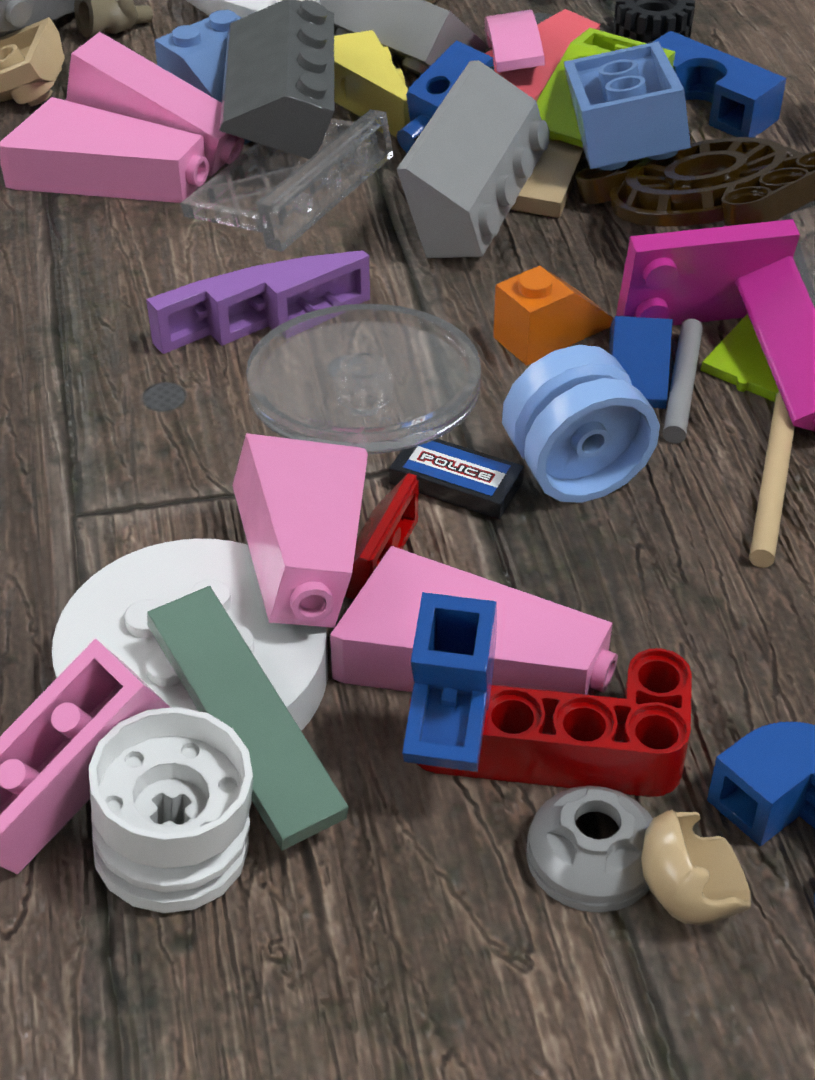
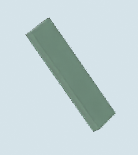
(229, 684)

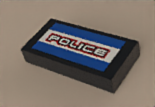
(460, 476)

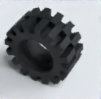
(652, 18)

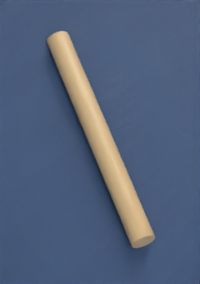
(772, 487)

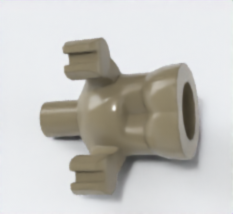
(109, 16)

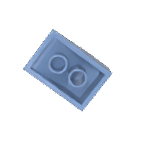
(198, 52)
(628, 106)

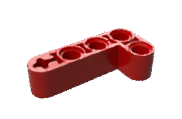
(591, 739)

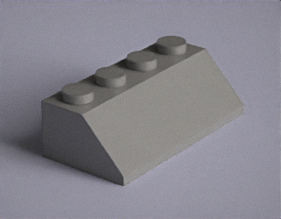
(409, 28)
(471, 163)

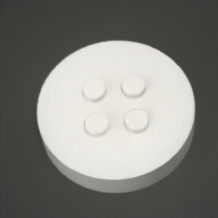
(116, 605)

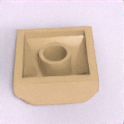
(30, 63)

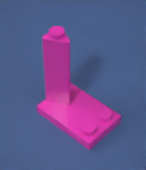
(725, 277)

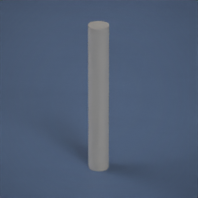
(682, 381)

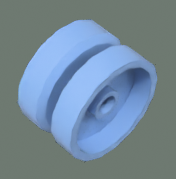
(580, 423)

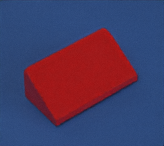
(386, 527)

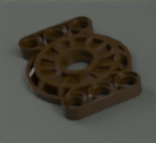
(709, 183)

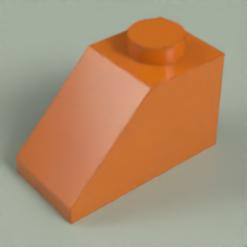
(543, 314)

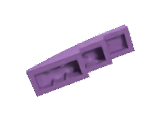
(256, 298)

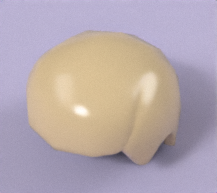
(692, 874)

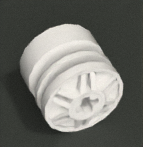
(170, 808)

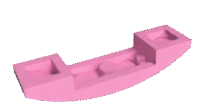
(514, 40)

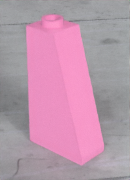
(125, 83)
(101, 155)
(300, 523)
(536, 639)

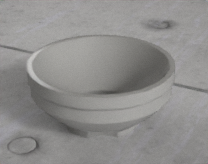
(586, 870)

